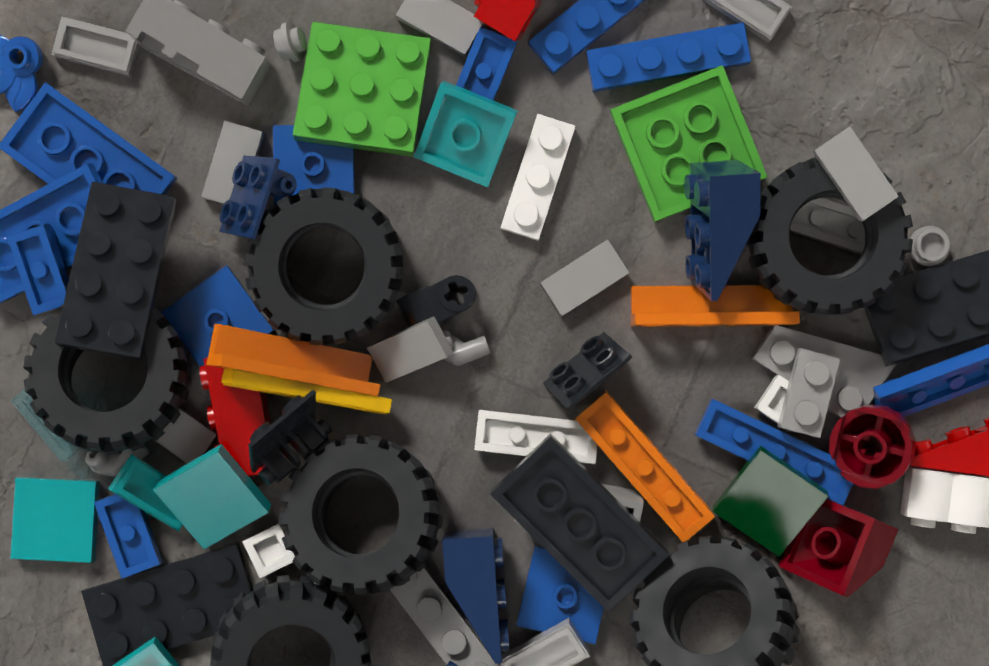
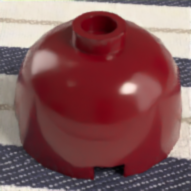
(872, 446)

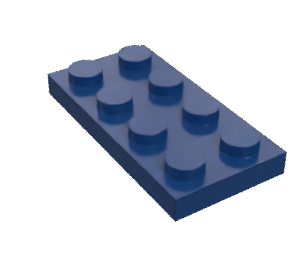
(60, 136)
(58, 204)

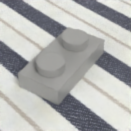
(809, 392)

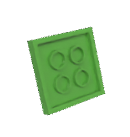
(362, 89)
(680, 127)

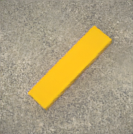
(292, 388)

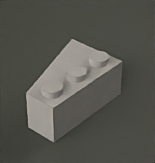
(200, 48)

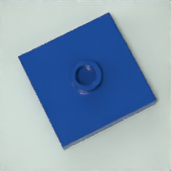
(313, 163)
(215, 301)
(556, 595)

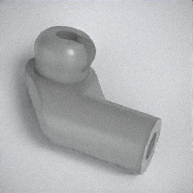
(467, 351)
(111, 464)

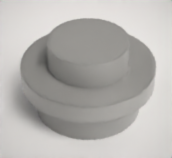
(290, 42)
(929, 246)

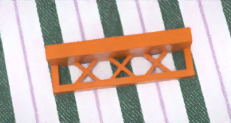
(690, 307)
(290, 359)
(645, 466)

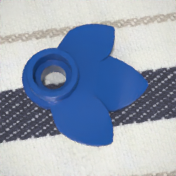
(16, 78)

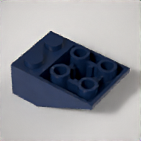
(721, 220)
(472, 579)

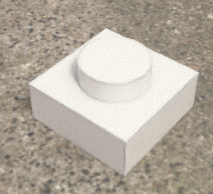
(773, 399)
(268, 550)

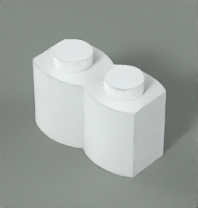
(945, 497)

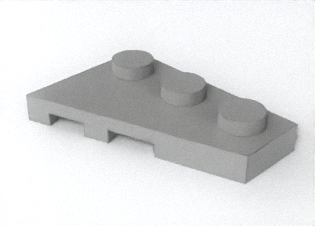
(856, 373)

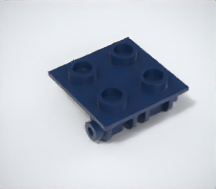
(253, 183)

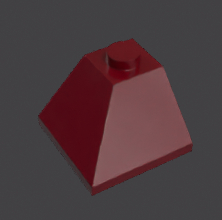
(839, 548)

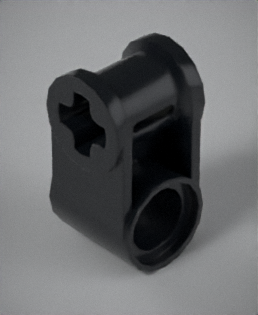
(433, 301)

